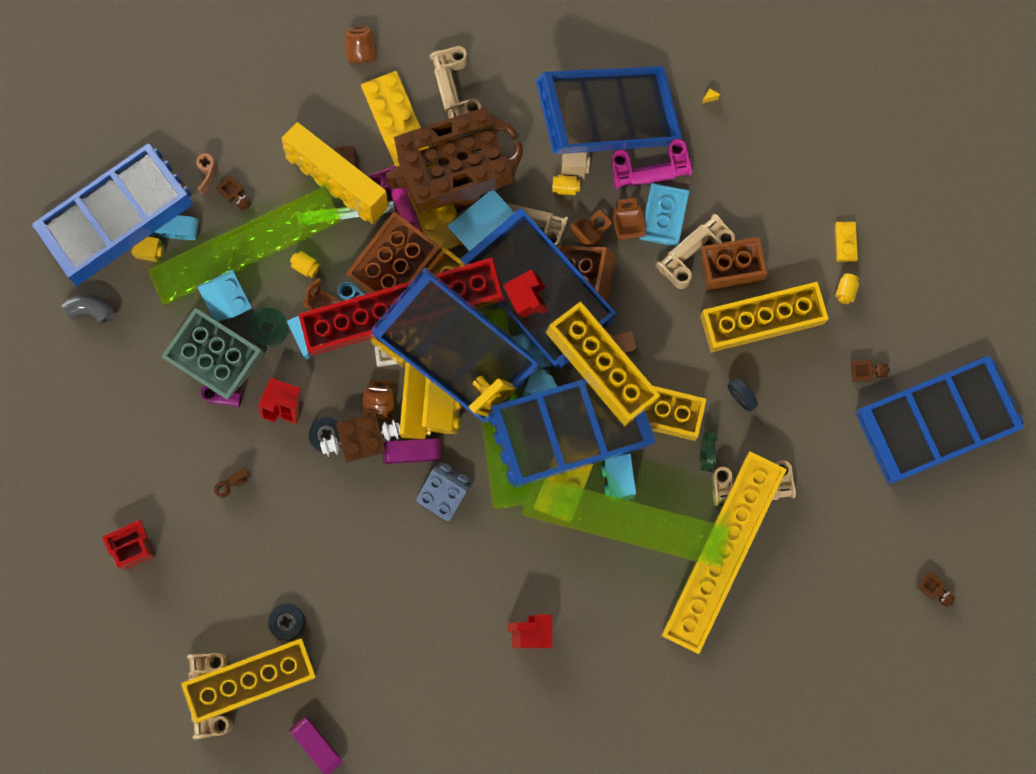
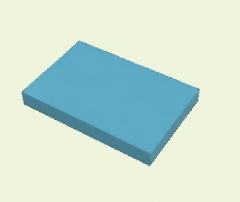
(665, 214)
(480, 219)

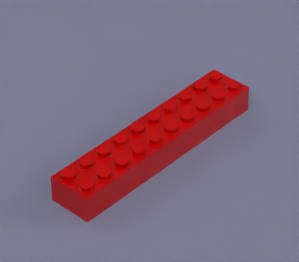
(354, 318)

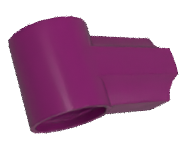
(235, 400)

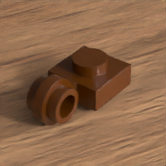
(231, 190)
(863, 371)
(236, 479)
(933, 586)

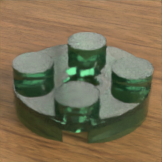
(270, 316)
(708, 454)

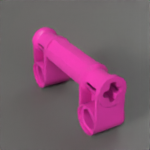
(678, 165)
(400, 198)

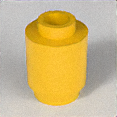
(566, 185)
(304, 264)
(847, 288)

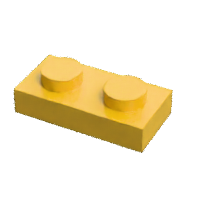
(846, 242)

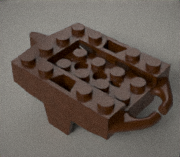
(460, 181)

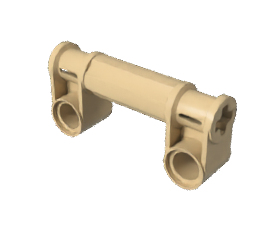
(446, 82)
(554, 226)
(673, 263)
(723, 488)
(200, 665)

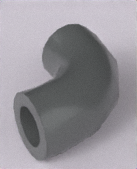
(89, 305)

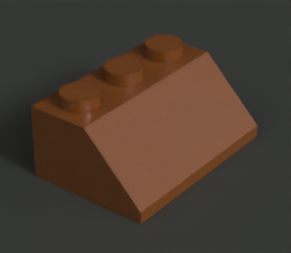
(733, 263)

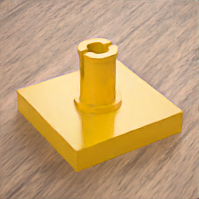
(490, 395)

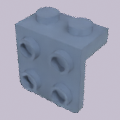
(444, 491)

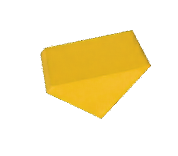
(711, 96)

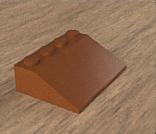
(393, 256)
(594, 264)

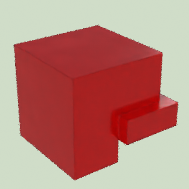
(525, 294)
(280, 401)
(129, 545)
(532, 634)

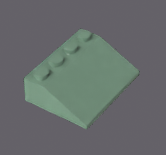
(213, 354)

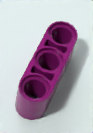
(412, 451)
(316, 745)

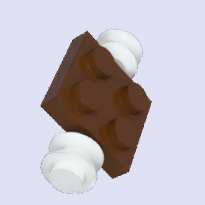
(360, 438)

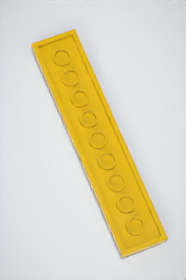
(395, 117)
(709, 584)

